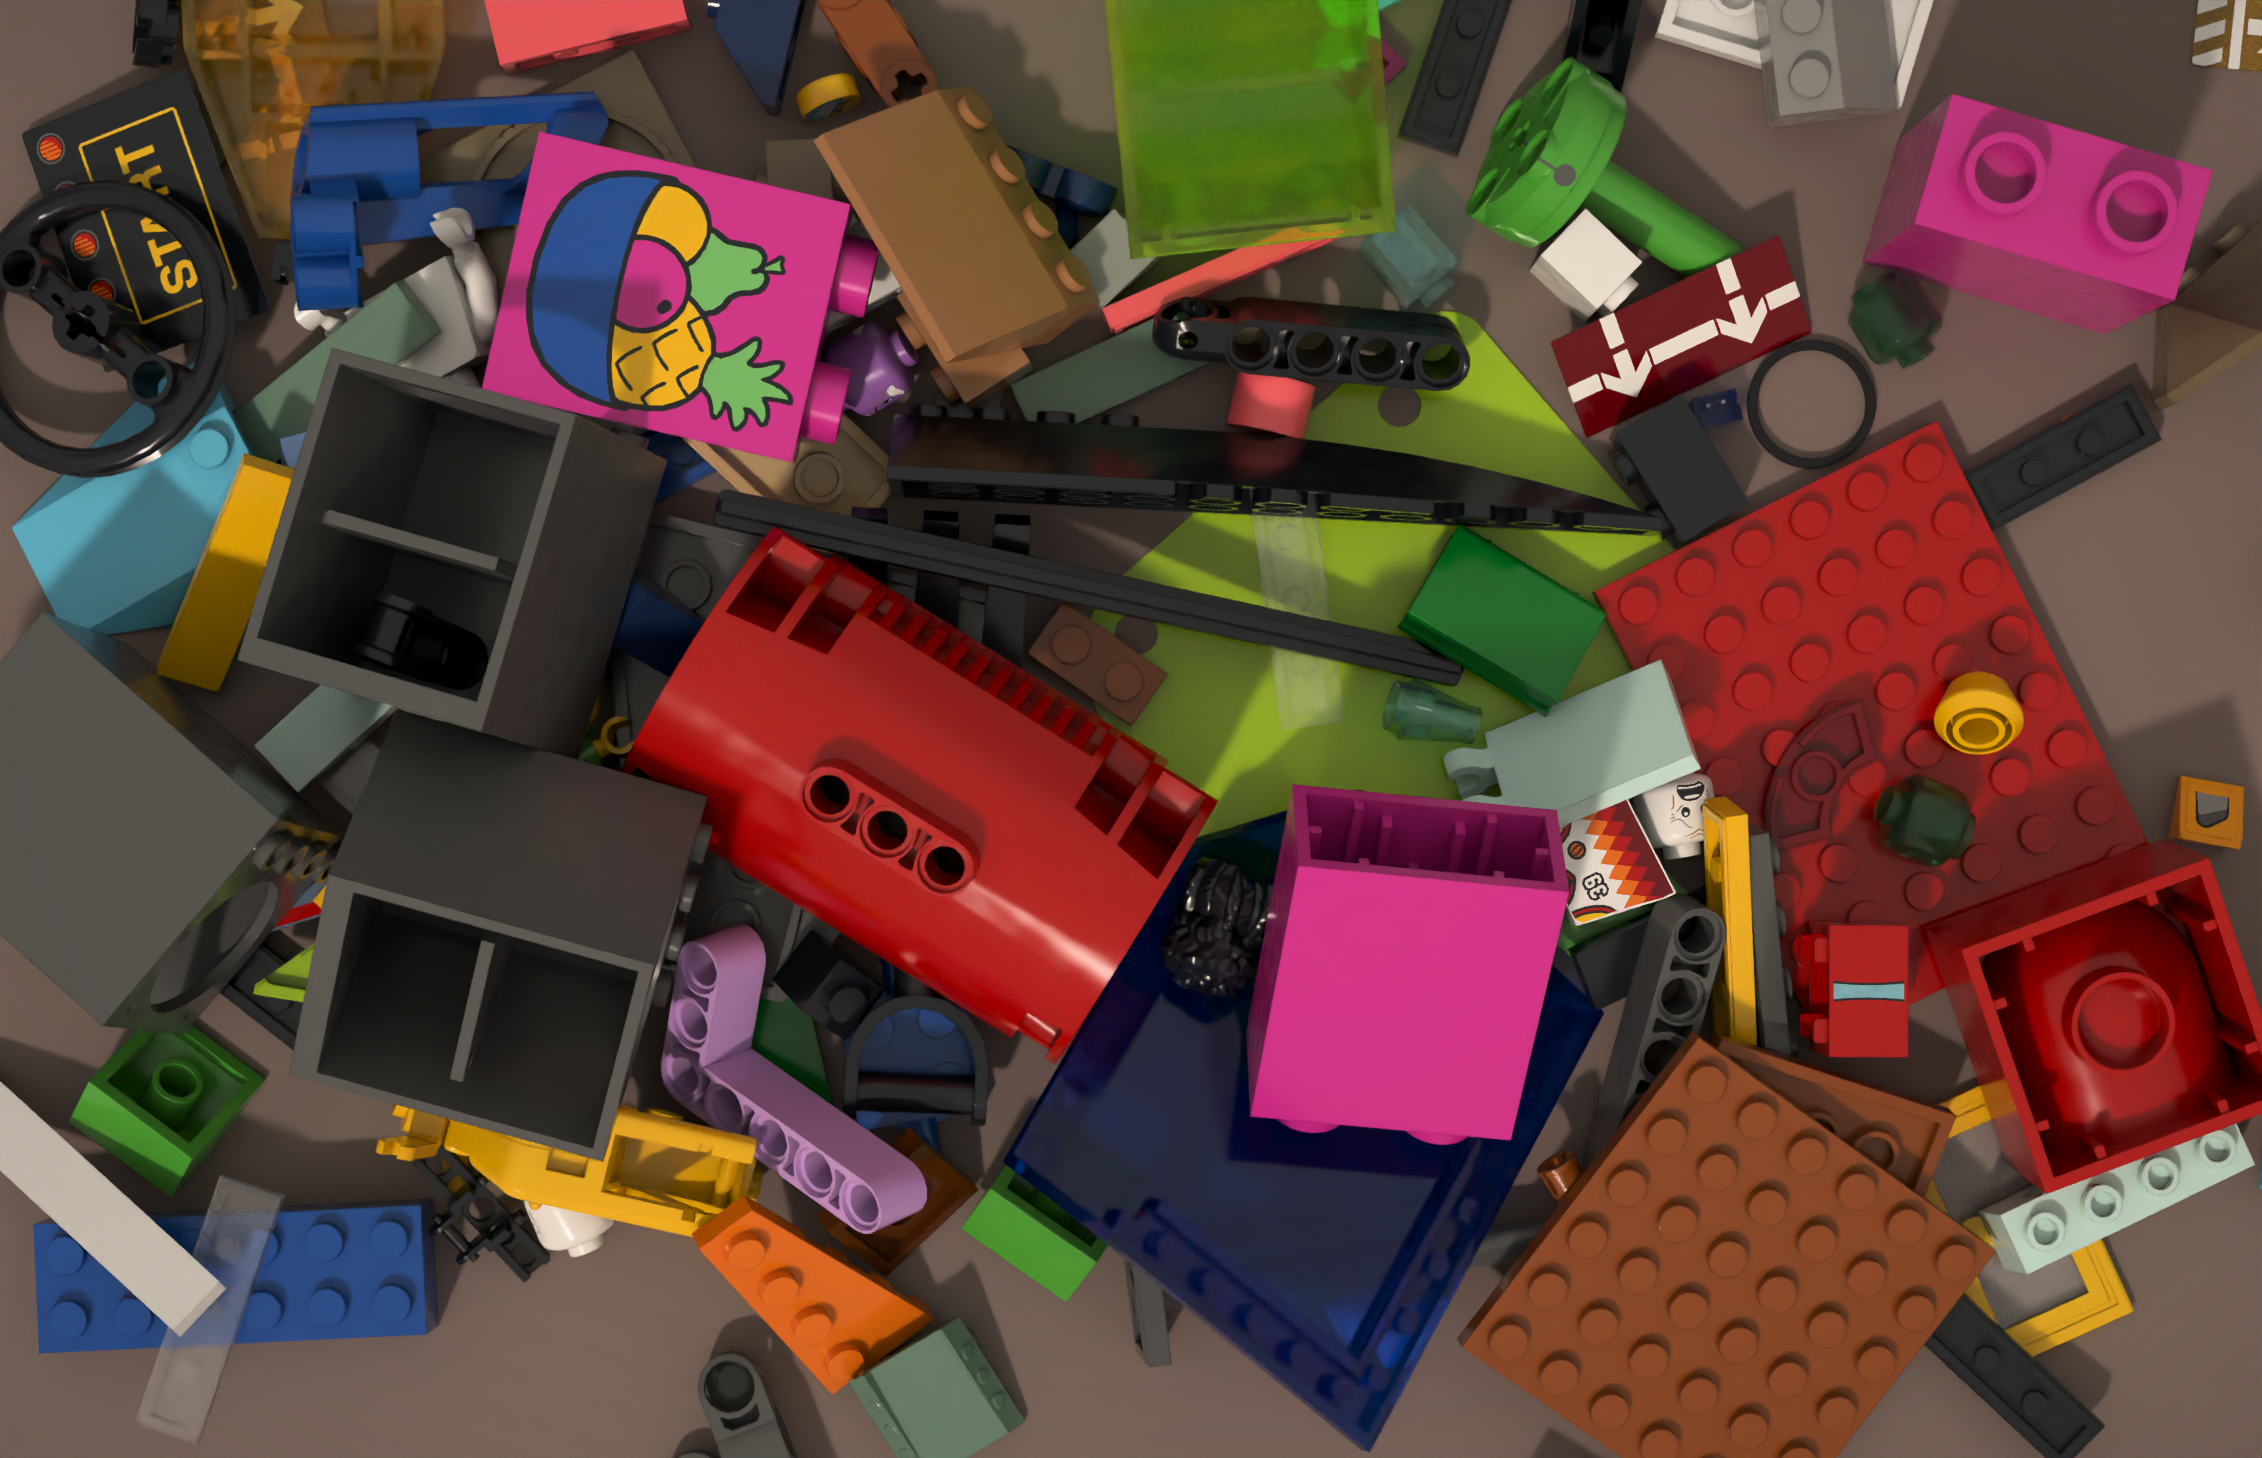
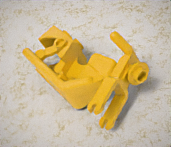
(652, 1175)

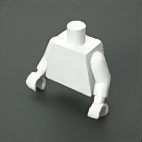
(457, 294)

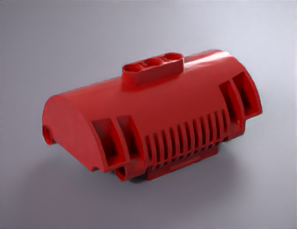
(1046, 802)

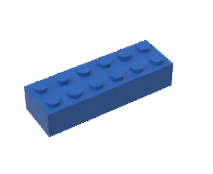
(322, 1278)

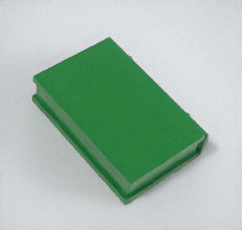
(1502, 620)

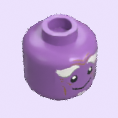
(879, 366)

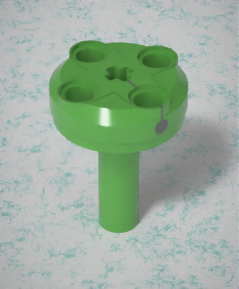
(1555, 158)

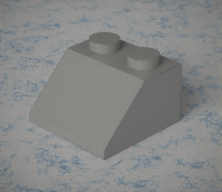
(1824, 60)

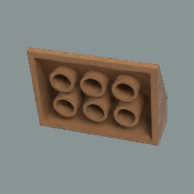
(959, 224)

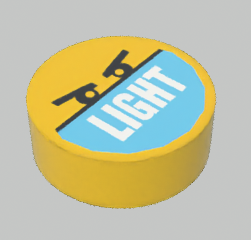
(828, 97)

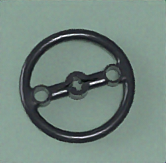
(187, 390)

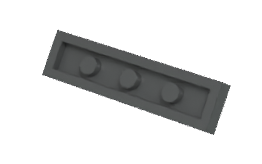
(1771, 975)

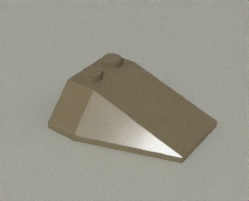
(2212, 318)

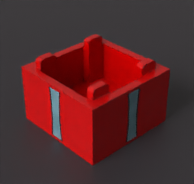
(1856, 988)

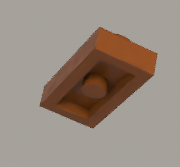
(1097, 663)

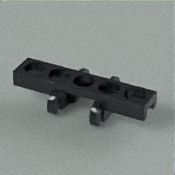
(459, 1205)

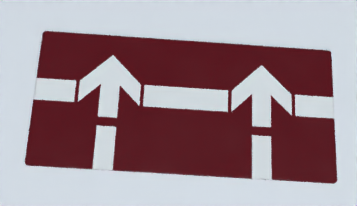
(1681, 336)

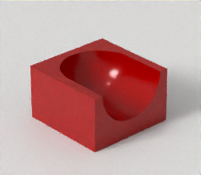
(2105, 1013)

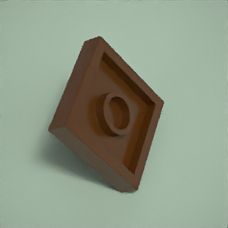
(946, 1192)

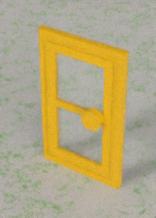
(2032, 1308)

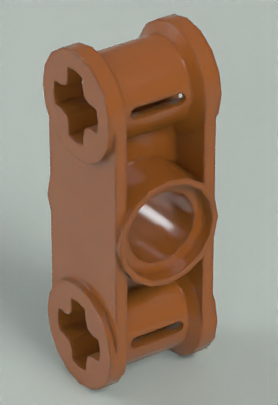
(879, 46)

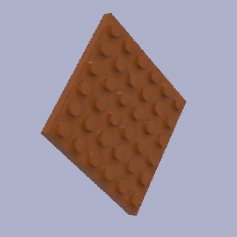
(1725, 1278)

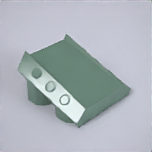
(937, 1395)

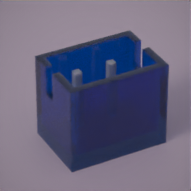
(1717, 409)

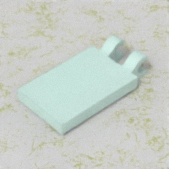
(1585, 750)

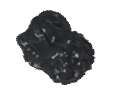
(1219, 931)

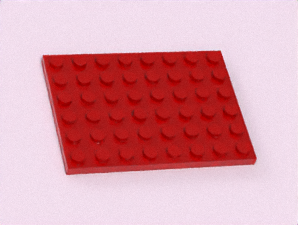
(1884, 595)

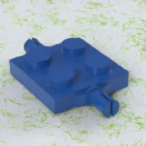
(911, 1043)

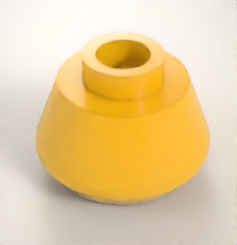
(1978, 714)

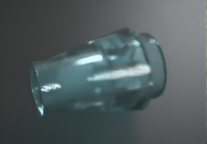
(1429, 714)

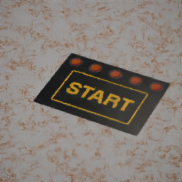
(159, 142)

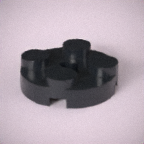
(155, 32)

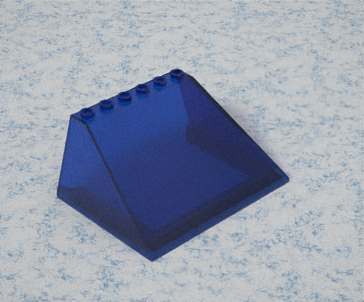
(1287, 1243)

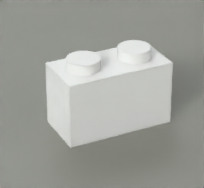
(1587, 268)

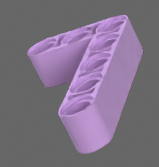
(737, 1090)

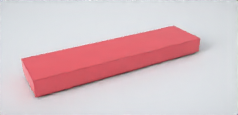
(1203, 281)

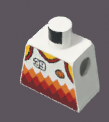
(1610, 865)

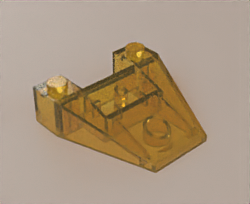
(266, 83)

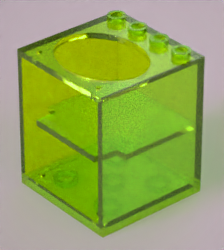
(1248, 122)

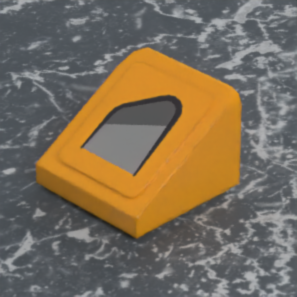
(2208, 813)

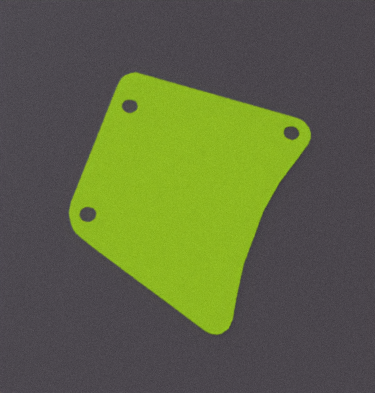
(1219, 699)

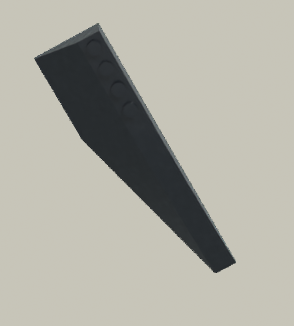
(1212, 474)

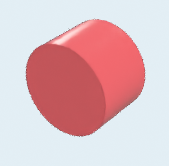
(1270, 405)

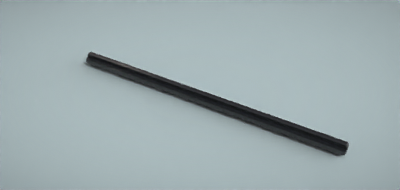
(1085, 587)

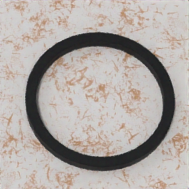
(1852, 362)

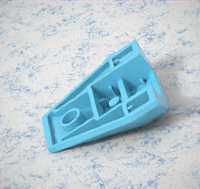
(128, 543)

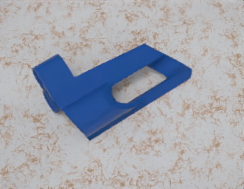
(363, 186)

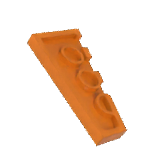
(808, 1293)

